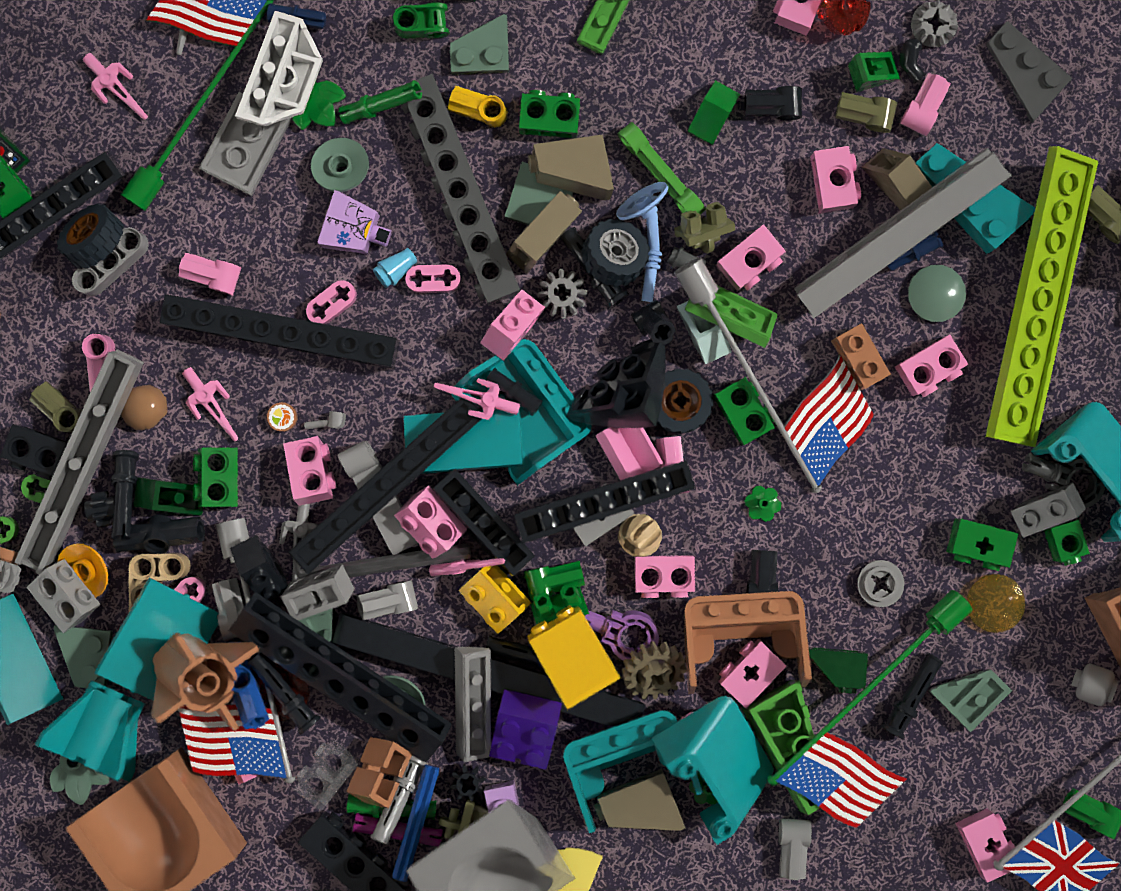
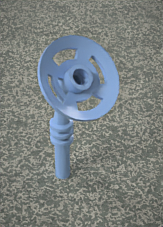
(644, 204)

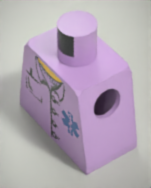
(351, 226)

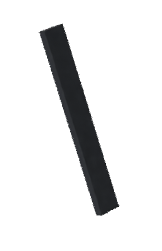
(384, 485)

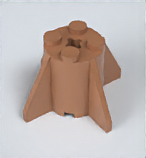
(197, 676)

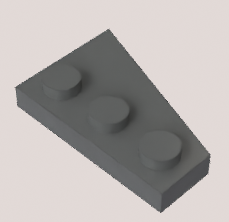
(1028, 70)

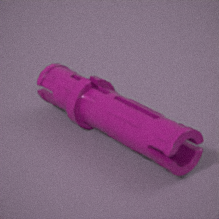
(399, 830)

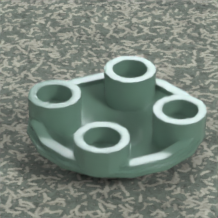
(936, 293)

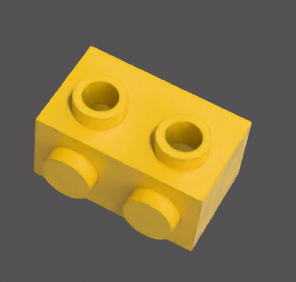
(494, 597)

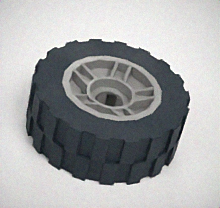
(628, 254)

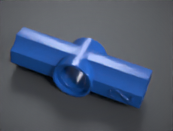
(248, 698)

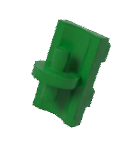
(547, 607)

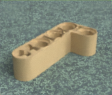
(159, 571)

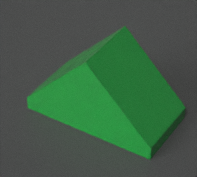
(872, 70)
(713, 112)

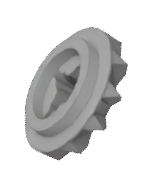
(923, 30)
(893, 581)

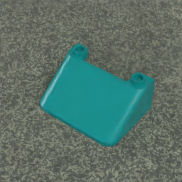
(548, 430)
(1097, 439)
(727, 756)

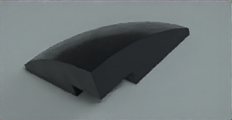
(627, 391)

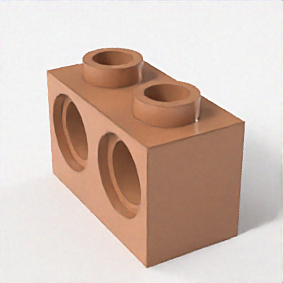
(861, 357)

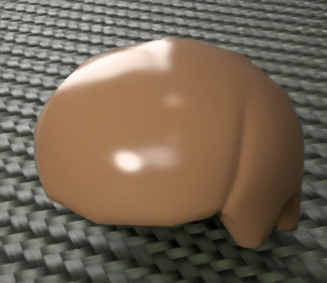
(144, 407)

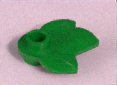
(320, 105)

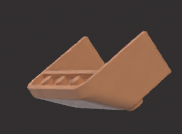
(746, 616)

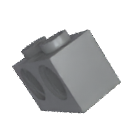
(318, 592)
(63, 595)

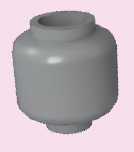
(1095, 684)

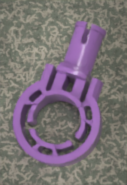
(620, 622)

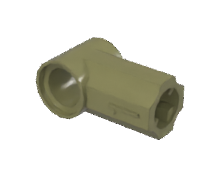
(874, 113)
(1106, 213)
(55, 406)

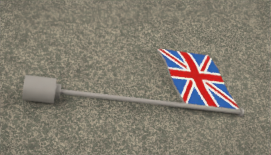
(1058, 856)

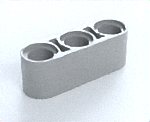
(124, 260)

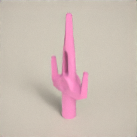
(108, 78)
(204, 395)
(488, 400)
(461, 566)

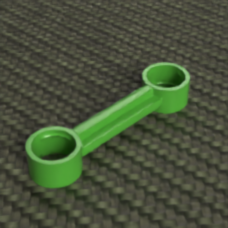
(639, 146)

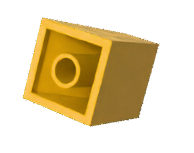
(572, 656)

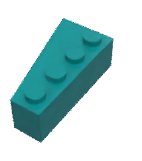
(989, 218)

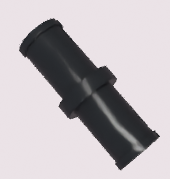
(515, 392)

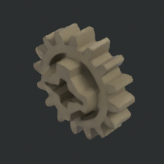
(651, 670)

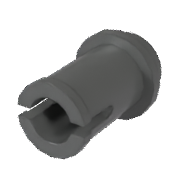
(679, 257)

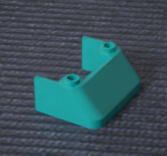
(610, 747)

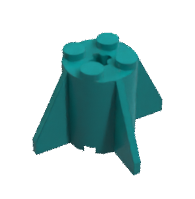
(97, 732)

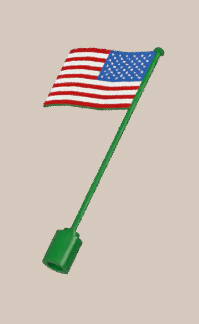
(212, 20)
(839, 774)

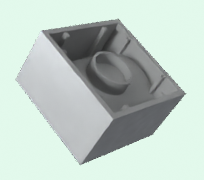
(495, 854)

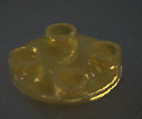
(996, 603)

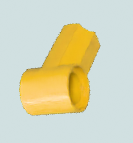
(475, 106)

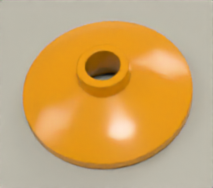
(87, 565)

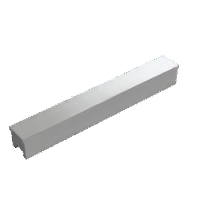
(902, 232)
(79, 461)

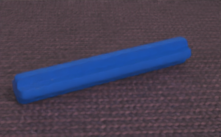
(415, 822)

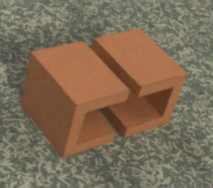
(379, 759)

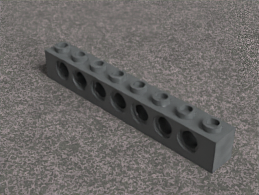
(504, 284)

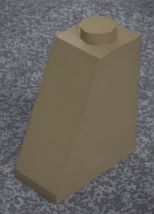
(574, 166)
(897, 176)
(544, 231)
(640, 804)

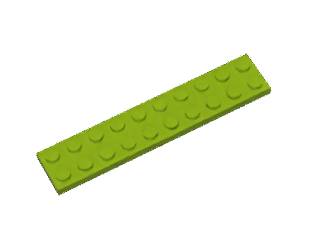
(1042, 297)

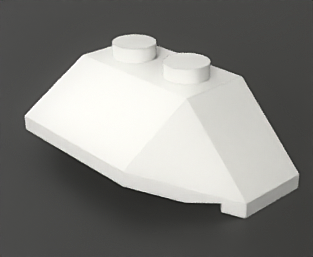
(281, 74)

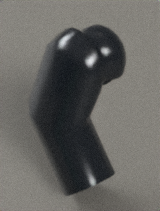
(909, 57)

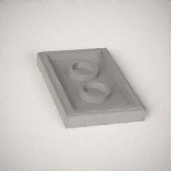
(242, 150)

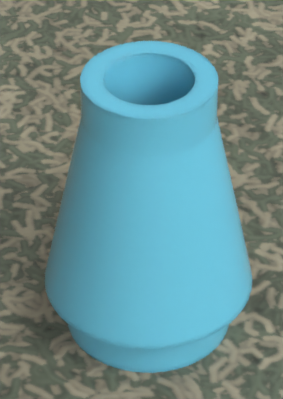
(393, 268)

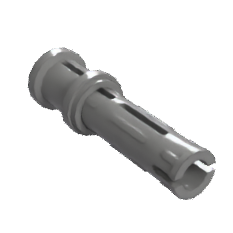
(406, 786)

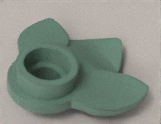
(75, 780)

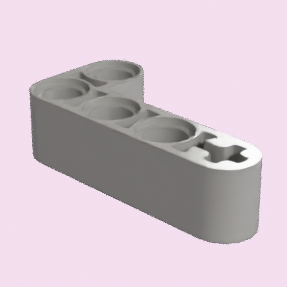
(361, 465)

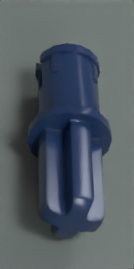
(311, 18)
(922, 248)

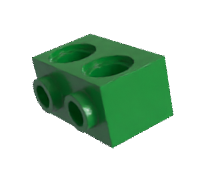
(548, 123)
(737, 415)
(225, 477)

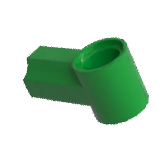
(552, 579)
(1099, 815)

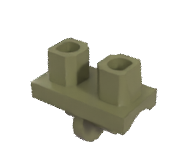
(704, 231)
(471, 814)

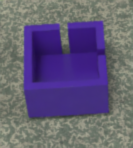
(525, 729)

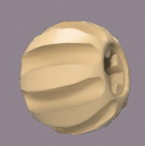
(640, 535)

